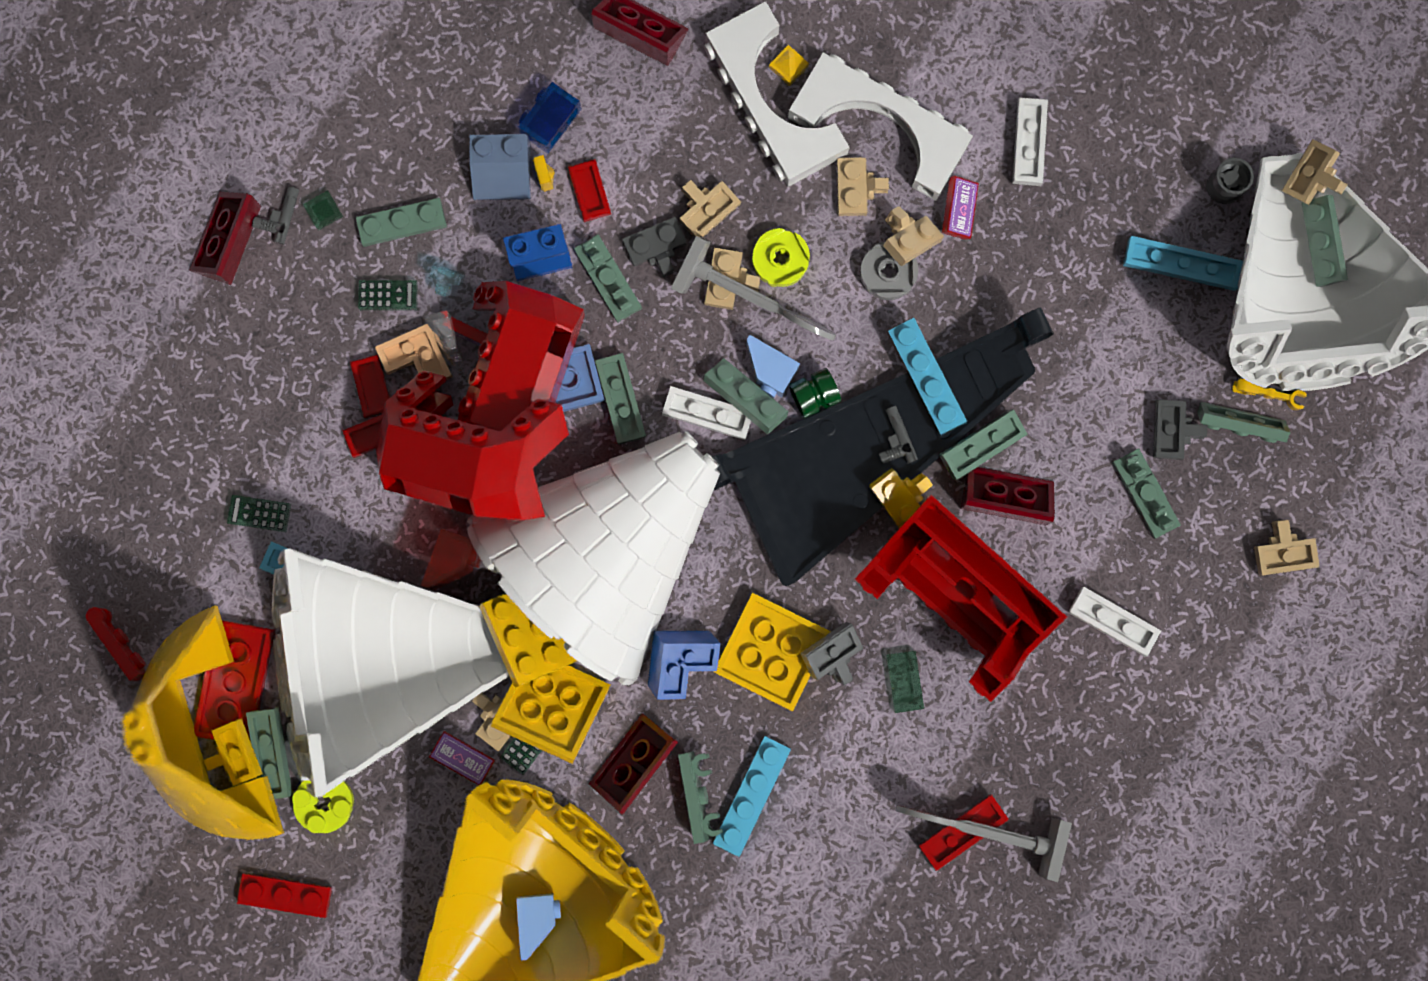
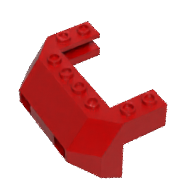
(522, 354)
(462, 462)
(968, 589)

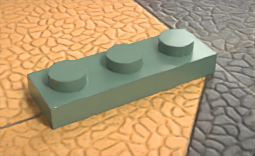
(401, 222)
(1324, 241)
(745, 396)
(620, 399)
(1243, 422)
(983, 444)
(270, 750)

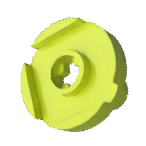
(785, 242)
(317, 819)

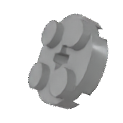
(877, 283)

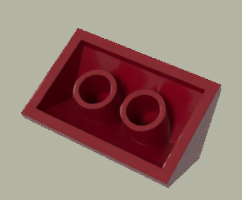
(639, 28)
(225, 236)
(1009, 496)
(632, 763)

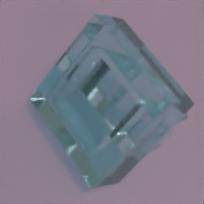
(446, 279)

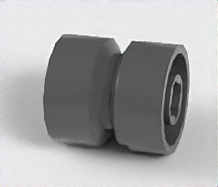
(1230, 180)

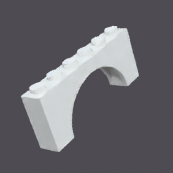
(838, 88)
(792, 148)

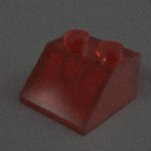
(450, 560)

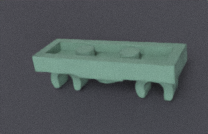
(607, 278)
(1146, 493)
(697, 796)

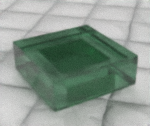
(323, 210)

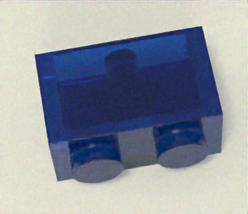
(549, 116)

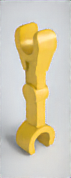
(1244, 387)

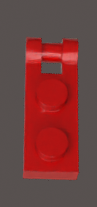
(116, 643)

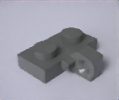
(656, 245)
(1173, 430)
(833, 654)

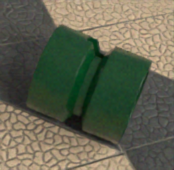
(816, 392)

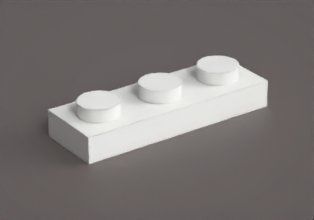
(1030, 141)
(706, 413)
(1114, 621)

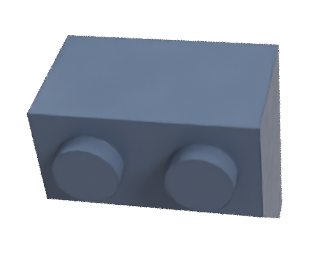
(500, 166)

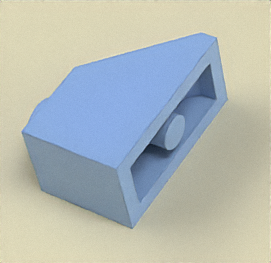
(770, 367)
(535, 920)

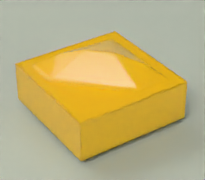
(789, 65)
(544, 172)

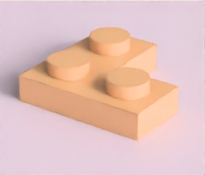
(415, 348)

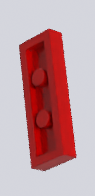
(952, 842)
(284, 895)

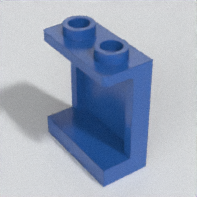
(538, 252)

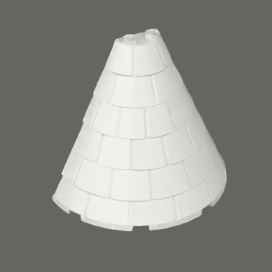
(1322, 335)
(604, 551)
(369, 663)

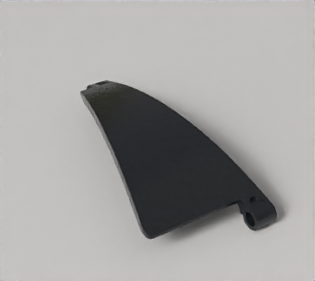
(814, 477)

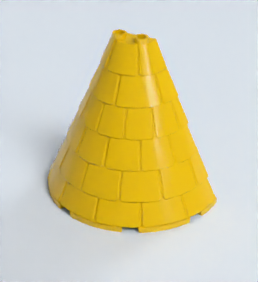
(167, 750)
(527, 844)

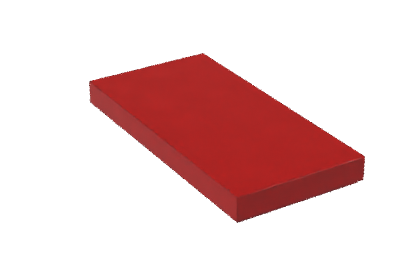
(238, 686)

